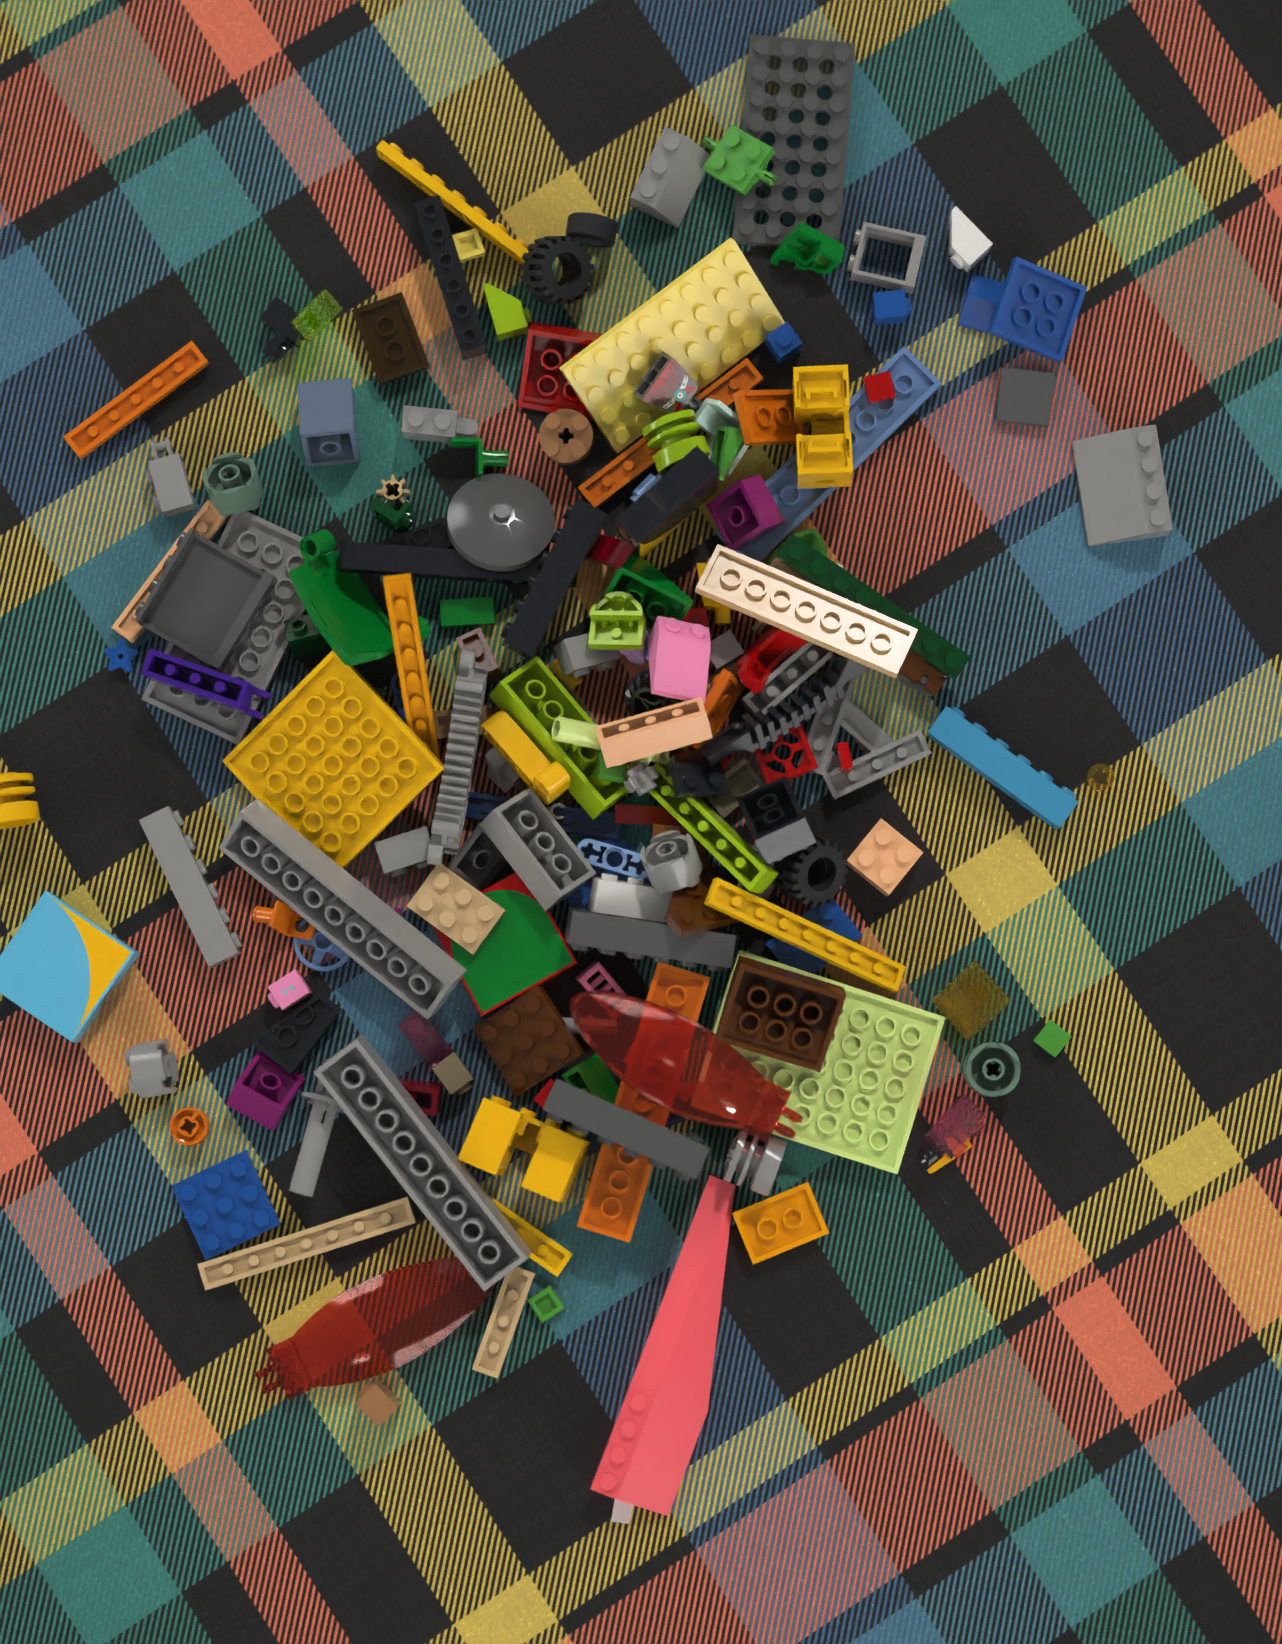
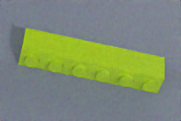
(714, 835)

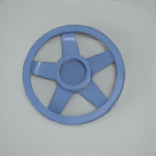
(322, 945)

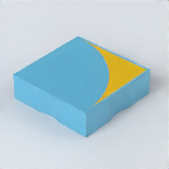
(63, 966)

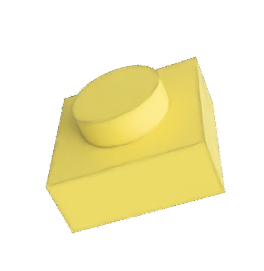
(468, 245)

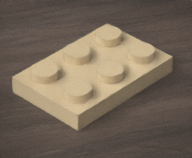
(456, 908)

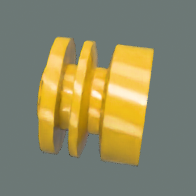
(14, 808)

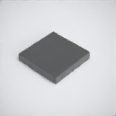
(1025, 397)

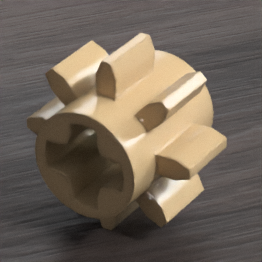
(393, 484)

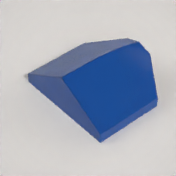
(980, 303)

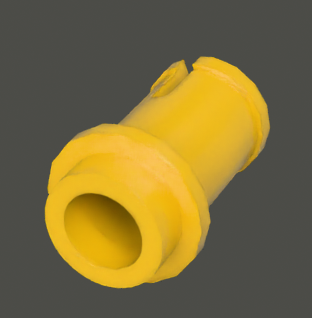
(569, 681)

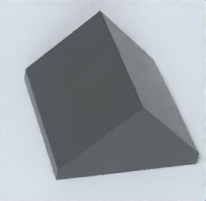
(478, 860)

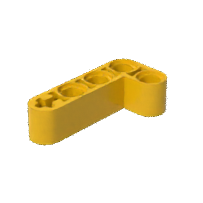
(525, 758)

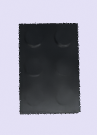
(776, 820)

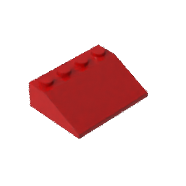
(542, 382)

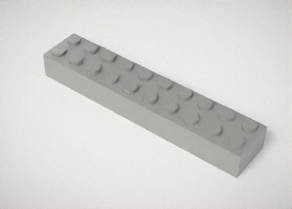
(342, 908)
(423, 1162)

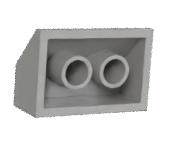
(670, 178)

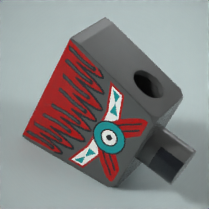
(668, 386)

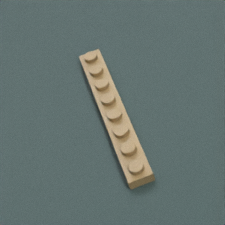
(306, 1243)

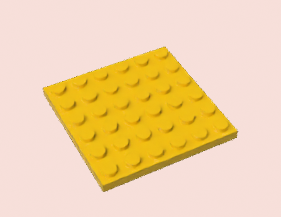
(334, 761)

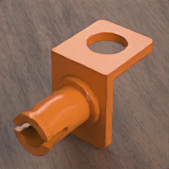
(282, 919)

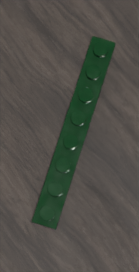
(840, 582)

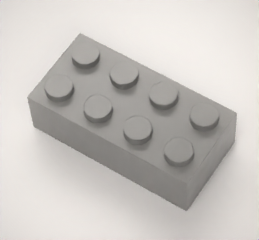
(537, 848)

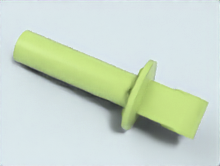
(585, 735)

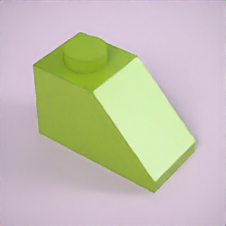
(506, 313)

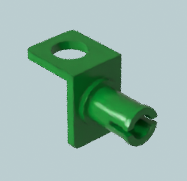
(482, 456)

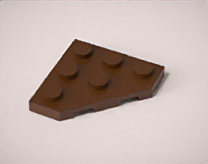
(687, 910)

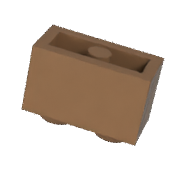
(377, 1401)

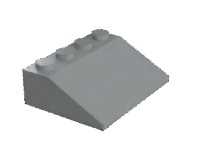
(1122, 486)

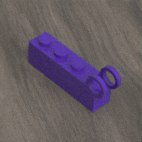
(202, 682)

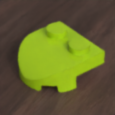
(617, 623)

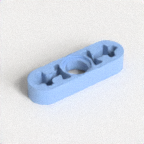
(610, 848)

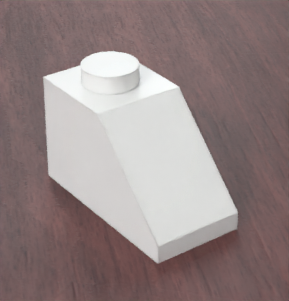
(966, 241)

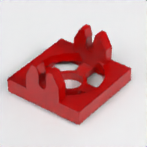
(807, 765)

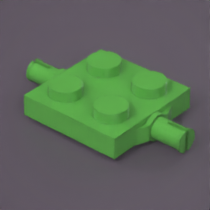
(738, 160)

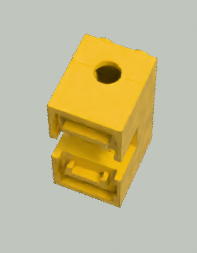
(824, 400)
(502, 1129)

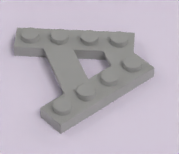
(884, 756)

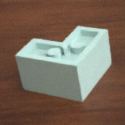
(716, 413)

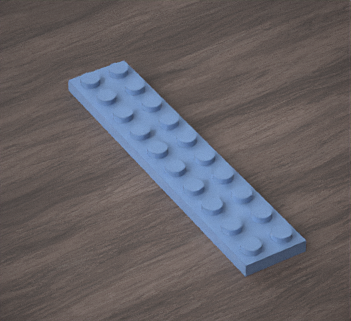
(869, 429)

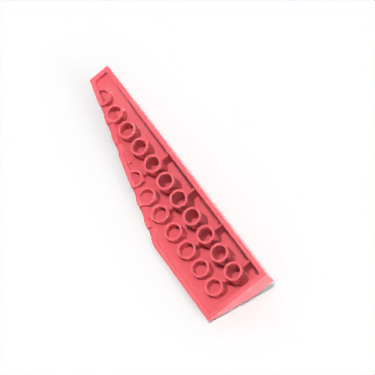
(675, 1369)

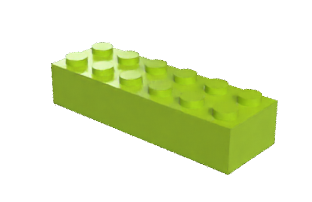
(533, 701)

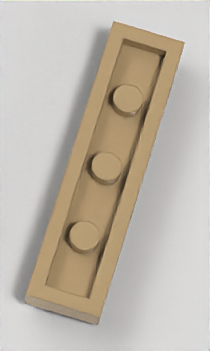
(503, 1322)

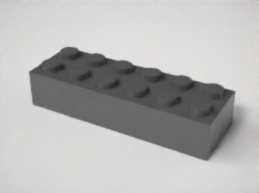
(649, 938)
(626, 1129)

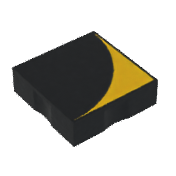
(668, 502)

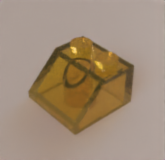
(971, 1000)

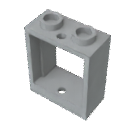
(893, 236)

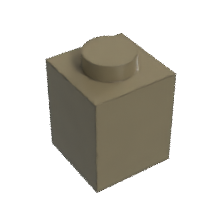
(454, 1074)

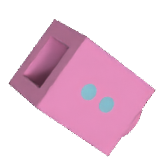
(288, 990)

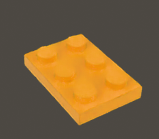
(780, 1223)

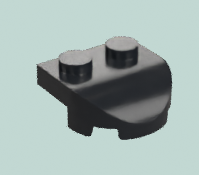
(695, 776)

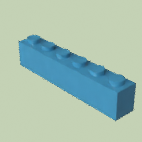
(1002, 768)

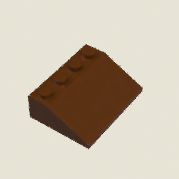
(780, 1013)

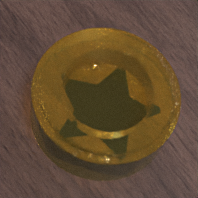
(1100, 777)

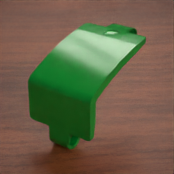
(342, 604)

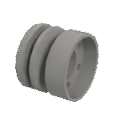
(754, 1161)

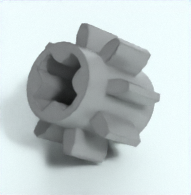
(641, 779)

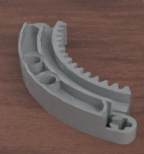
(459, 759)

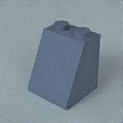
(328, 422)

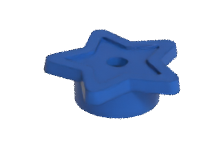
(125, 662)

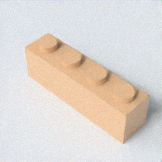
(654, 732)

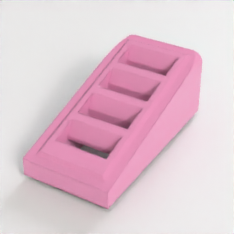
(590, 970)

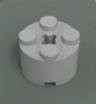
(671, 862)
(152, 1068)

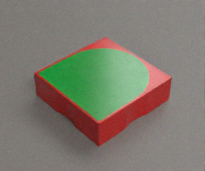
(516, 954)

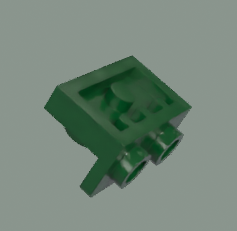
(386, 513)
(305, 637)

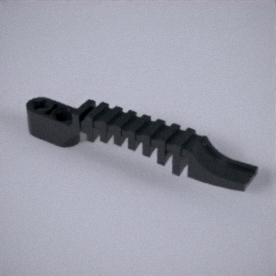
(764, 730)

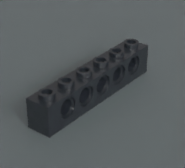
(451, 277)

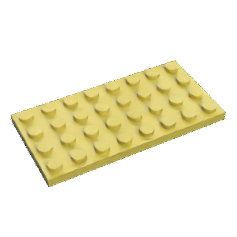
(699, 319)

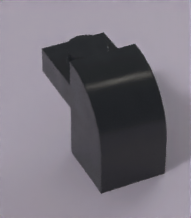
(278, 319)

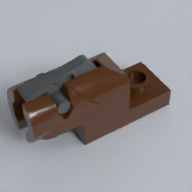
(921, 675)

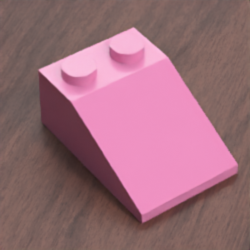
(679, 659)

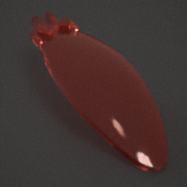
(680, 1064)
(376, 1326)

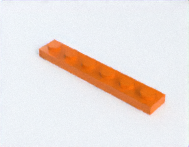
(136, 400)

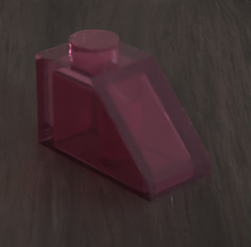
(425, 1038)

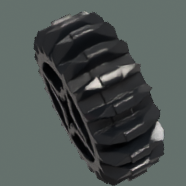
(639, 695)

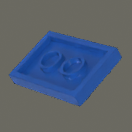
(827, 916)

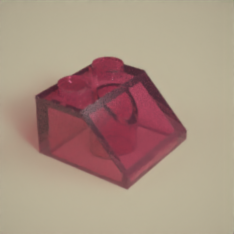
(955, 1127)

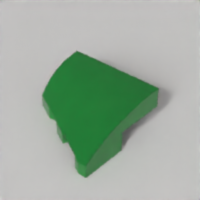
(809, 250)

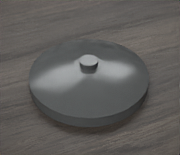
(500, 522)

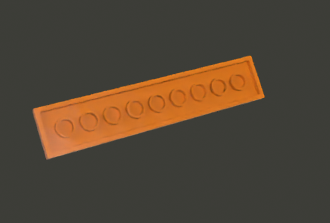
(619, 1178)

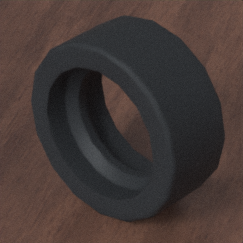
(592, 229)

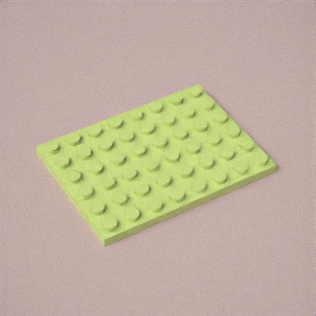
(868, 1081)

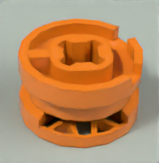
(189, 1126)

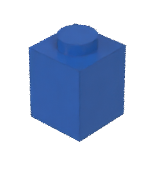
(890, 307)
(783, 343)

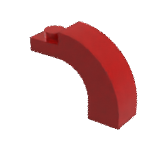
(765, 655)

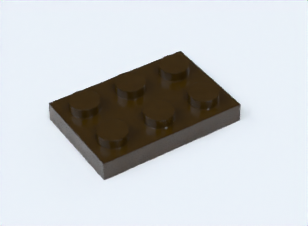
(391, 339)

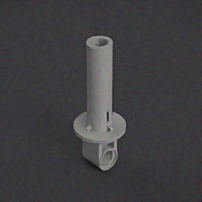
(314, 1140)

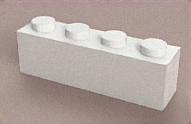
(627, 898)

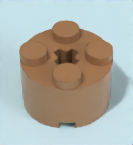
(556, 425)

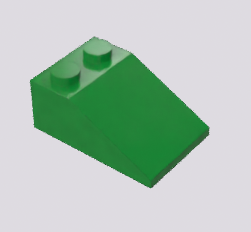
(651, 589)

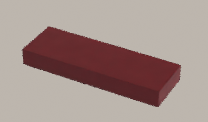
(609, 551)

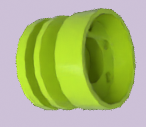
(673, 436)

